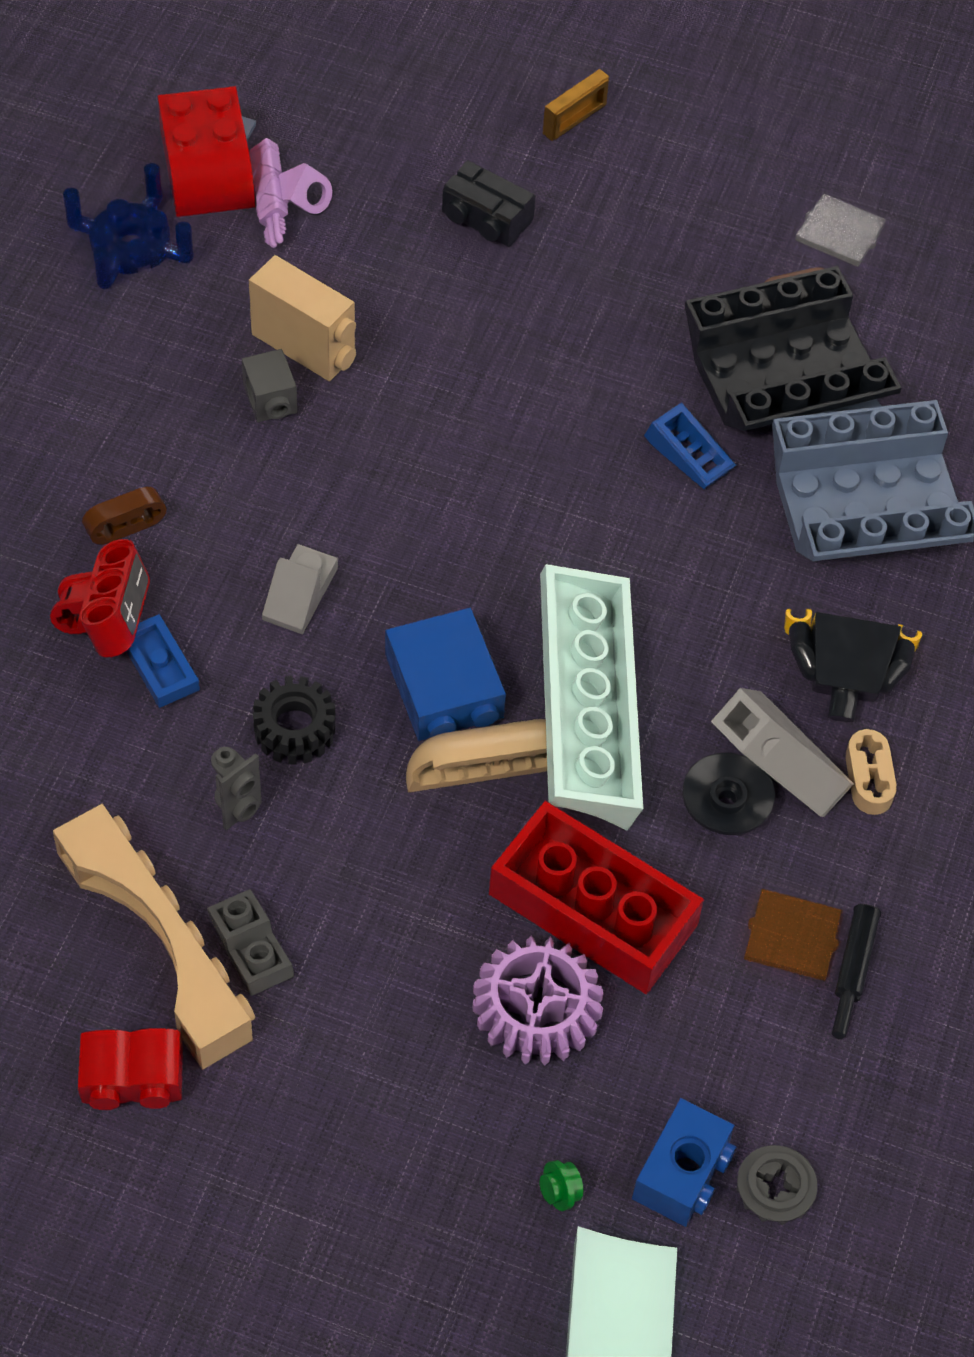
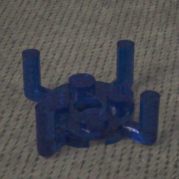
(126, 218)

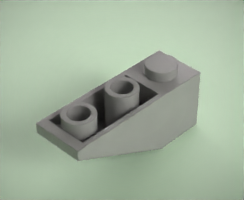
(782, 750)

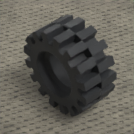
(294, 698)

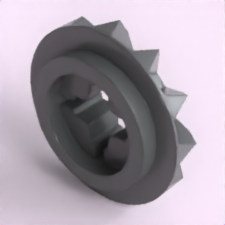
(765, 1165)

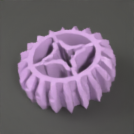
(501, 987)

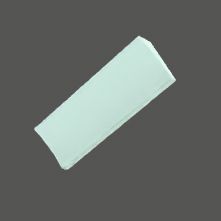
(590, 694)
(620, 1297)

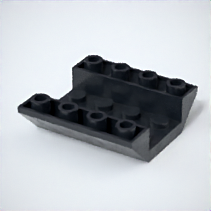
(783, 350)

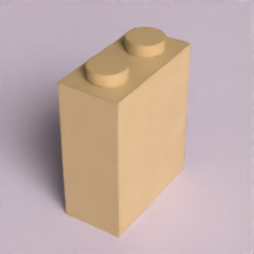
(302, 318)

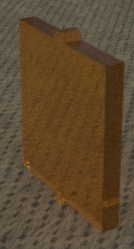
(793, 934)

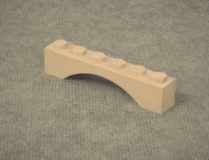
(104, 862)

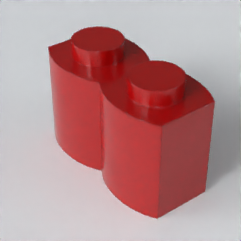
(130, 1067)

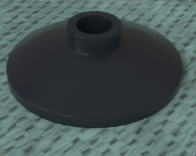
(731, 778)

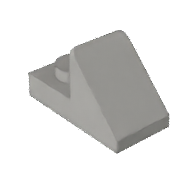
(298, 588)

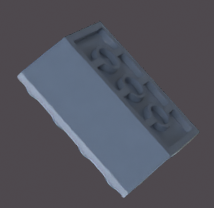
(868, 481)

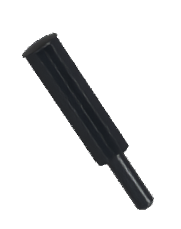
(855, 964)

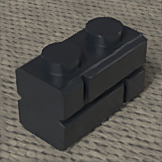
(488, 203)

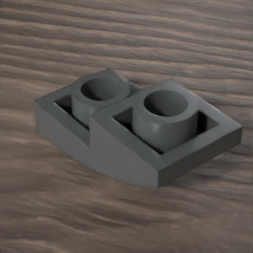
(250, 942)

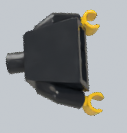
(849, 658)

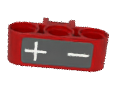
(106, 599)

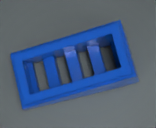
(689, 428)

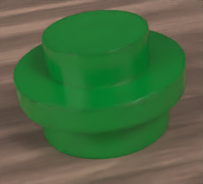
(561, 1184)

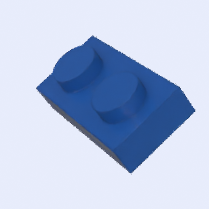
(161, 662)

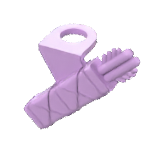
(278, 188)

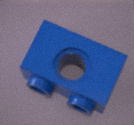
(690, 1135)

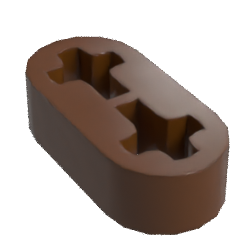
(124, 515)

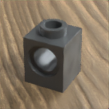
(269, 385)

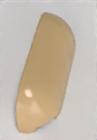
(478, 755)

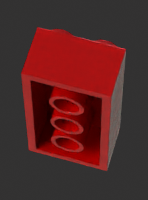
(595, 896)

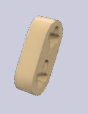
(880, 770)

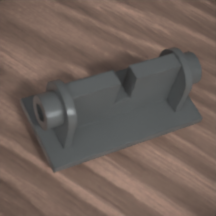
(237, 785)

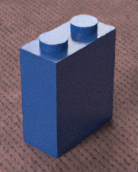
(445, 674)

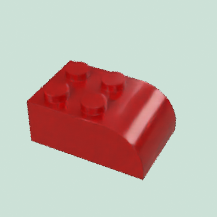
(206, 151)

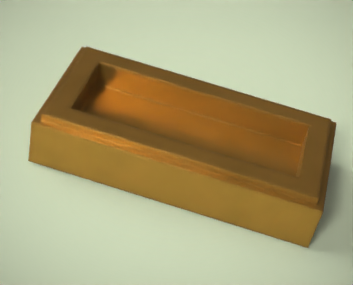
(575, 105)

